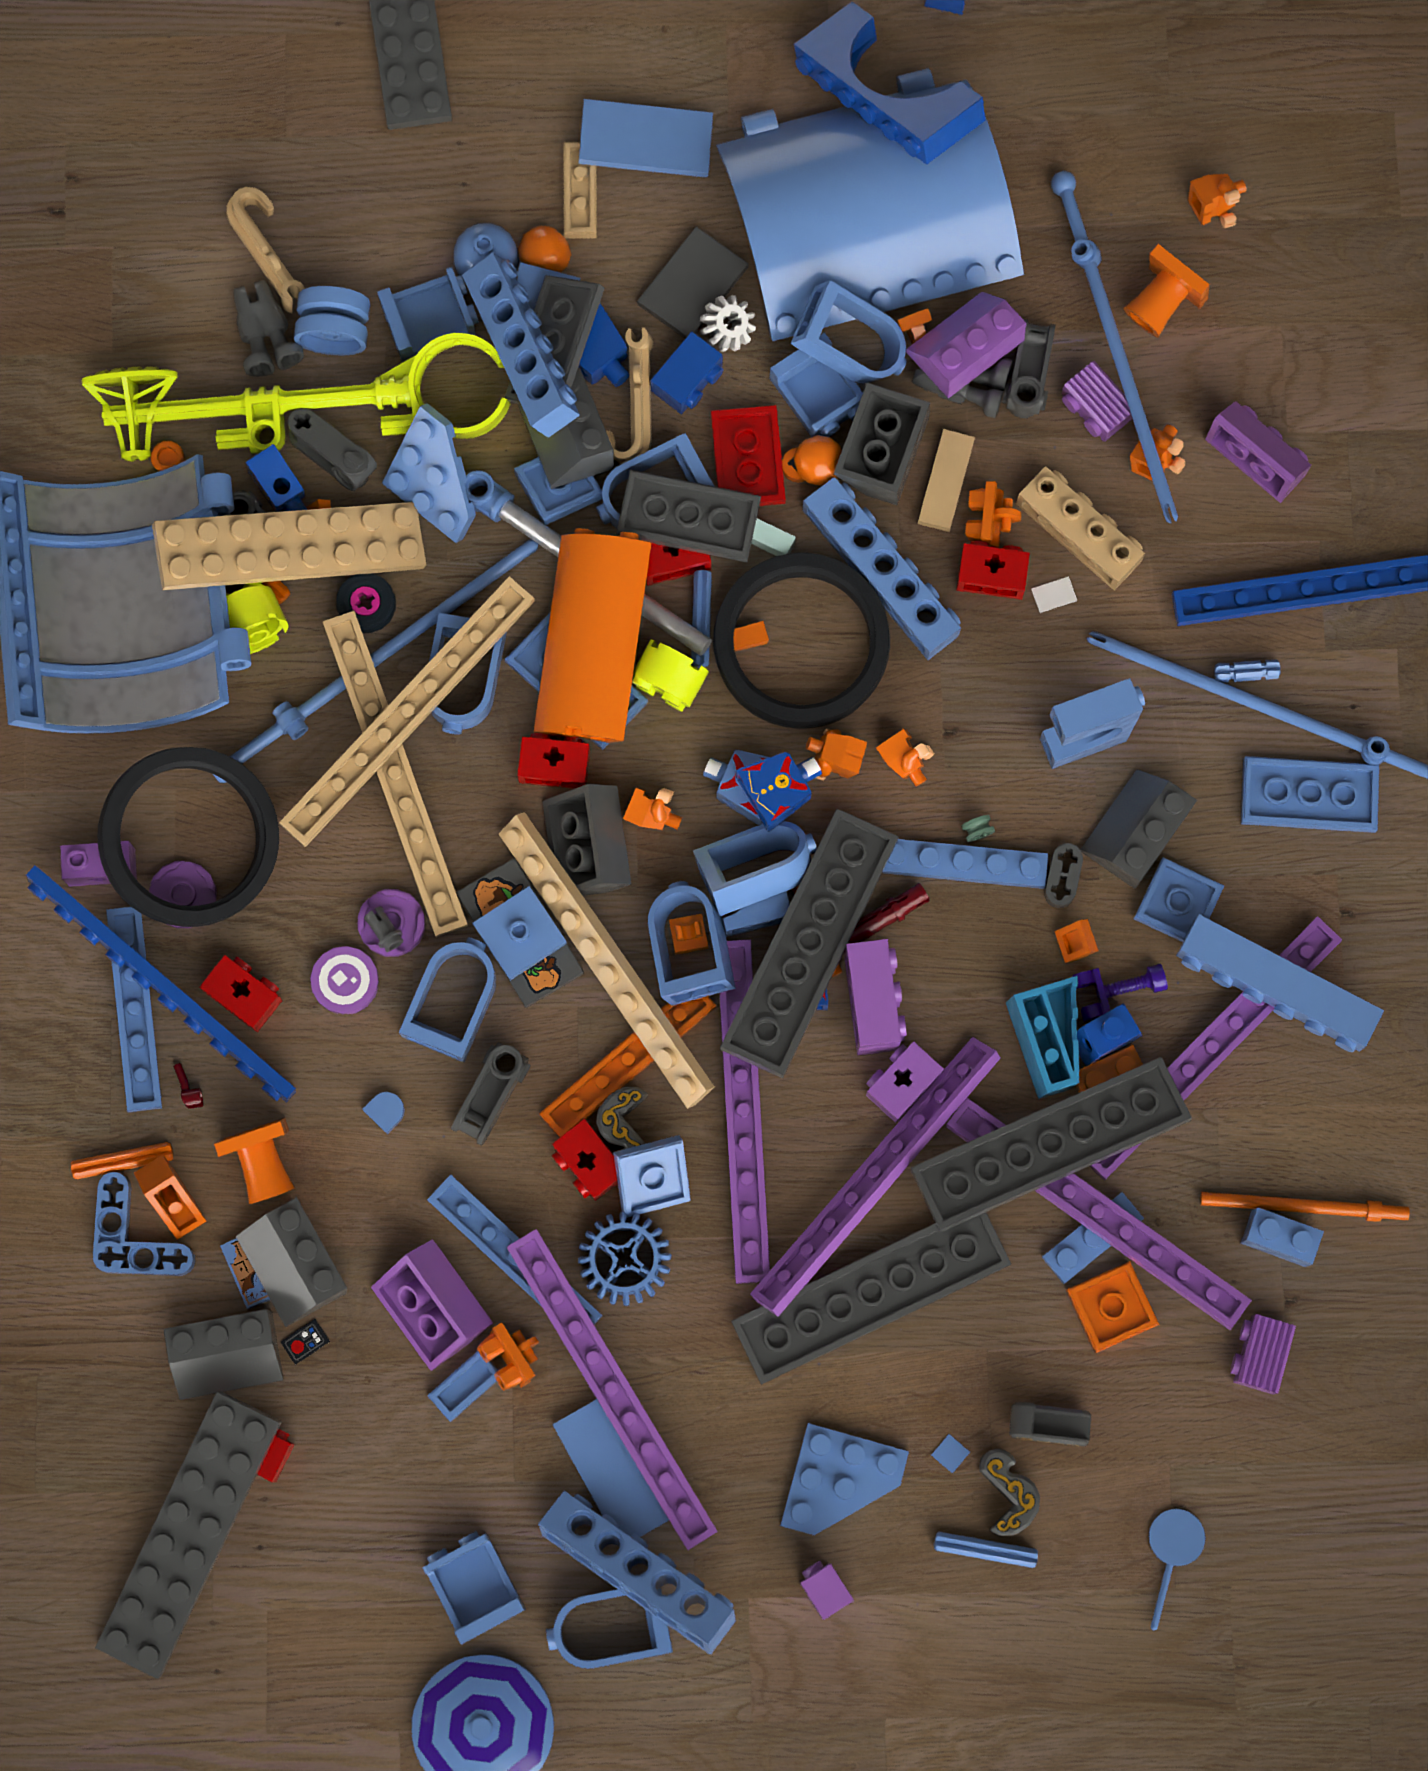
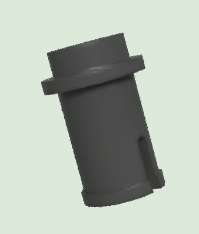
(383, 928)

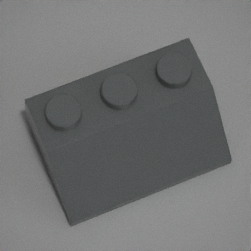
(882, 443)
(579, 447)
(1138, 826)
(589, 837)
(291, 1262)
(224, 1354)

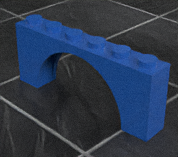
(920, 124)

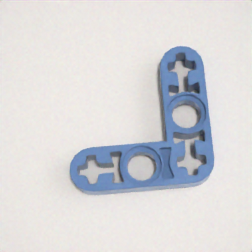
(119, 1239)

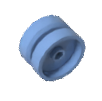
(332, 320)

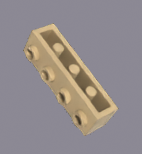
(1080, 527)

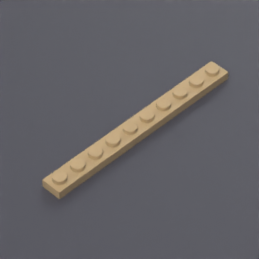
(407, 711)
(396, 779)
(606, 960)

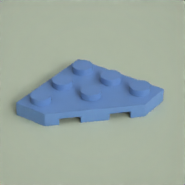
(432, 474)
(838, 1477)

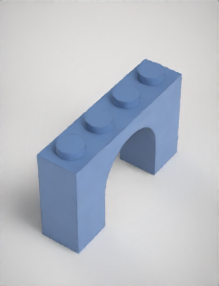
(1092, 722)

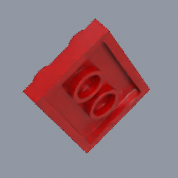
(749, 452)

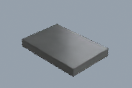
(690, 281)

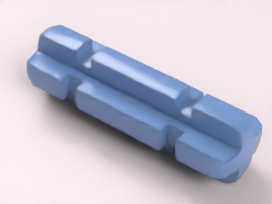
(1247, 671)

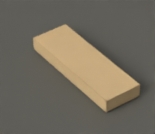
(579, 195)
(946, 480)

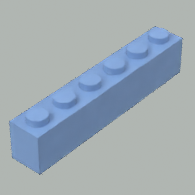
(1280, 984)

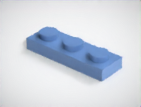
(1082, 1246)

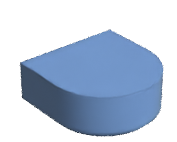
(385, 1110)

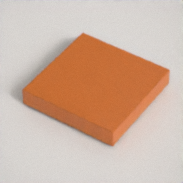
(1112, 1307)

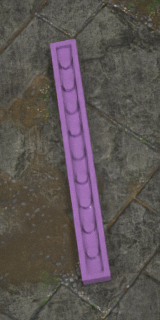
(1233, 1027)
(744, 1135)
(875, 1176)
(1122, 1231)
(612, 1389)

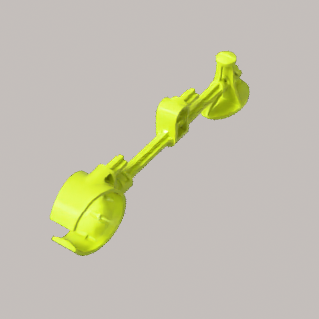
(267, 407)

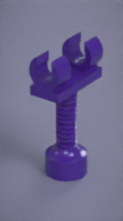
(1153, 979)

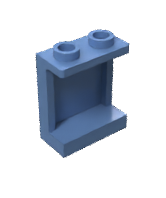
(427, 312)
(816, 392)
(473, 1586)

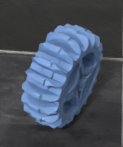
(641, 1233)

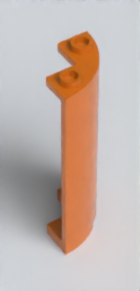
(592, 636)

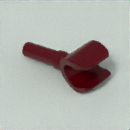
(191, 1097)

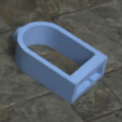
(815, 316)
(678, 447)
(448, 626)
(761, 883)
(698, 984)
(437, 1039)
(657, 1628)

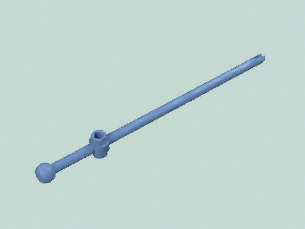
(1088, 256)
(1265, 706)
(291, 719)

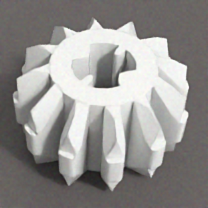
(718, 331)

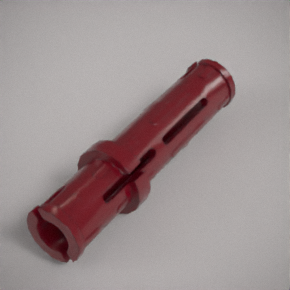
(888, 913)

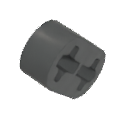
(1055, 874)

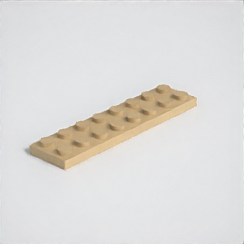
(288, 545)

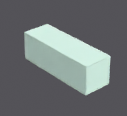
(772, 539)

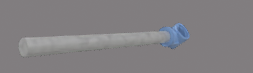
(498, 505)

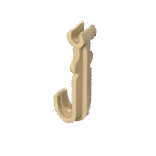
(259, 246)
(639, 397)

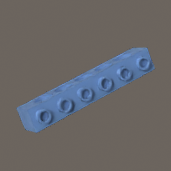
(521, 344)
(927, 637)
(703, 1629)

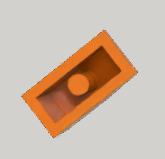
(169, 1197)

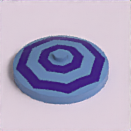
(483, 1718)

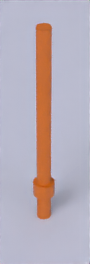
(1371, 1210)

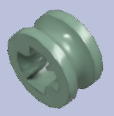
(978, 828)

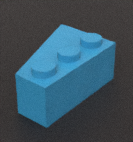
(1048, 1035)

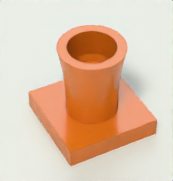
(1166, 292)
(259, 1160)

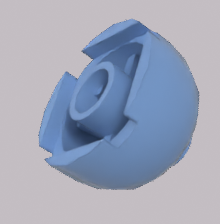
(479, 242)

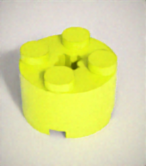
(257, 612)
(670, 674)

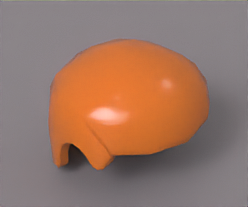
(545, 249)
(817, 459)

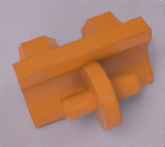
(997, 514)
(517, 1369)

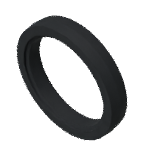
(807, 566)
(240, 779)

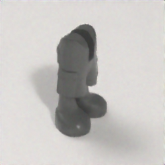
(262, 320)
(988, 400)

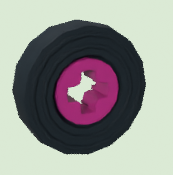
(369, 586)

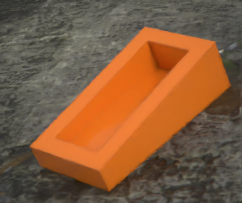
(750, 636)

